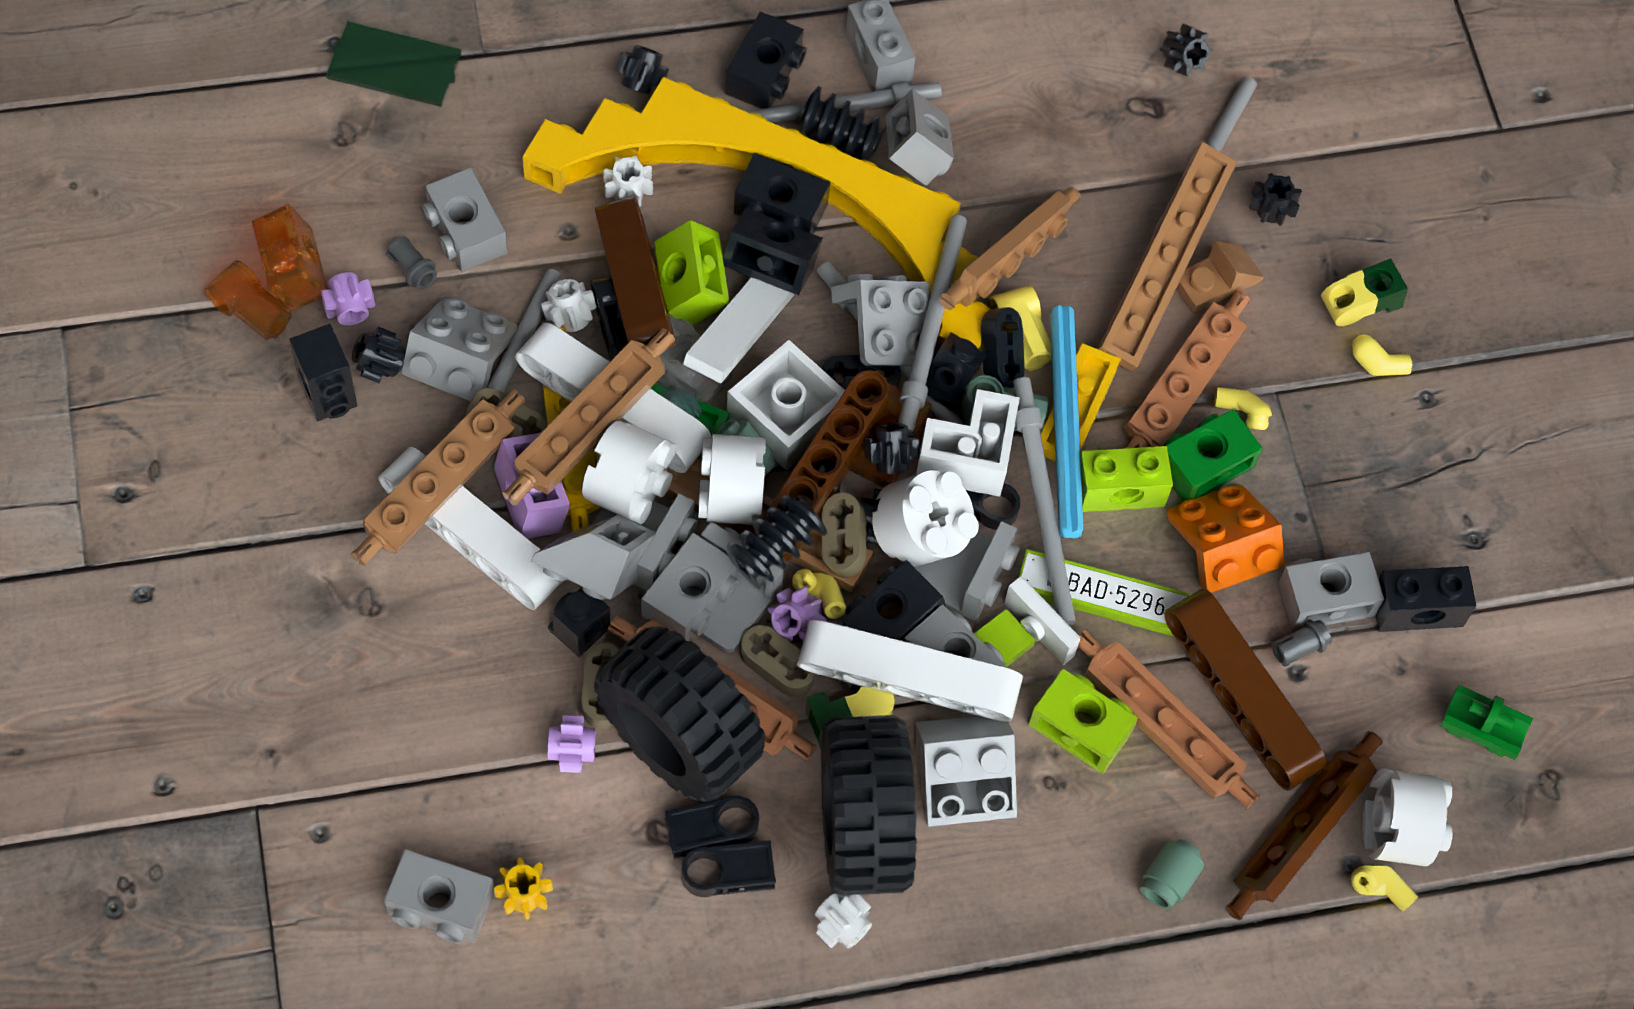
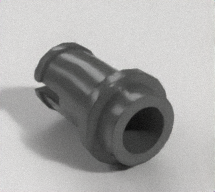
(418, 271)
(1310, 638)

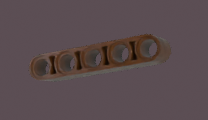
(633, 270)
(835, 448)
(1245, 689)

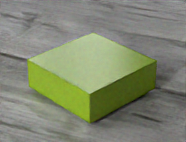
(1006, 636)

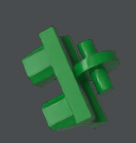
(1486, 722)

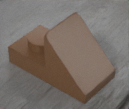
(1218, 276)

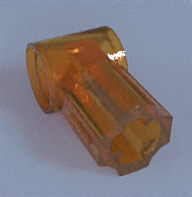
(241, 293)

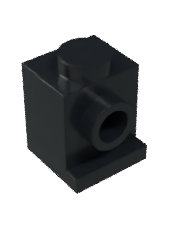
(953, 370)
(579, 621)

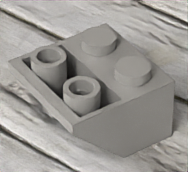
(597, 556)
(966, 770)

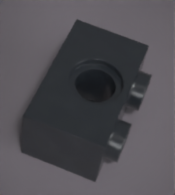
(770, 42)
(770, 181)
(771, 251)
(323, 372)
(897, 585)
(1425, 599)

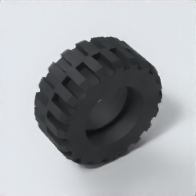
(679, 713)
(868, 805)

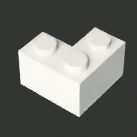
(974, 451)

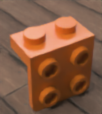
(1231, 536)

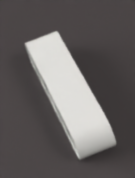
(570, 366)
(481, 538)
(910, 670)

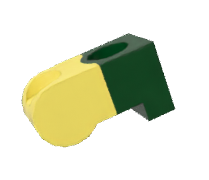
(1365, 293)
(863, 703)

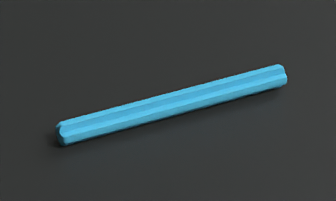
(1066, 422)

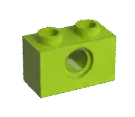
(692, 272)
(1125, 478)
(1092, 743)

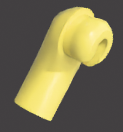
(1377, 360)
(1244, 401)
(823, 588)
(1384, 882)

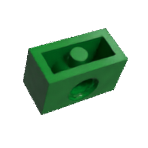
(1223, 436)

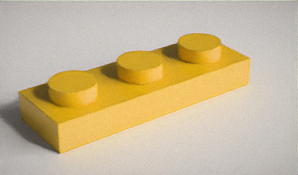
(1094, 378)

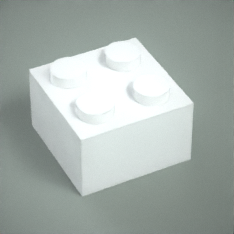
(785, 402)

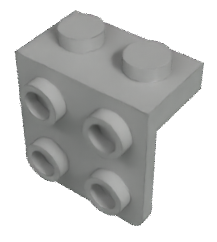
(888, 316)
(456, 347)
(672, 528)
(971, 576)
(745, 605)

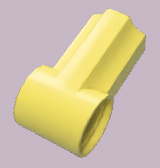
(1036, 341)

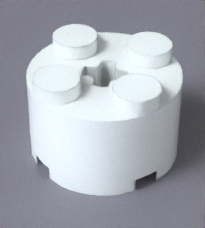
(629, 471)
(734, 480)
(924, 518)
(1407, 817)

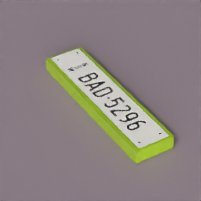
(1106, 593)

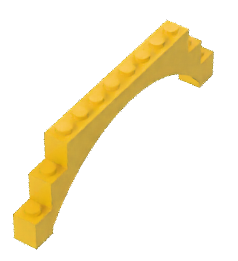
(700, 129)

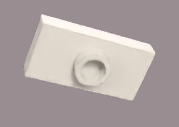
(1042, 620)

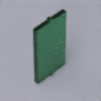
(394, 64)

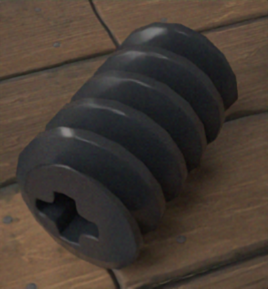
(840, 125)
(775, 539)

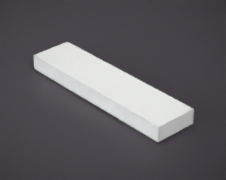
(736, 329)

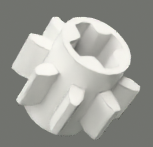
(628, 179)
(569, 305)
(843, 920)

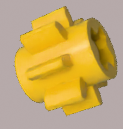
(523, 902)

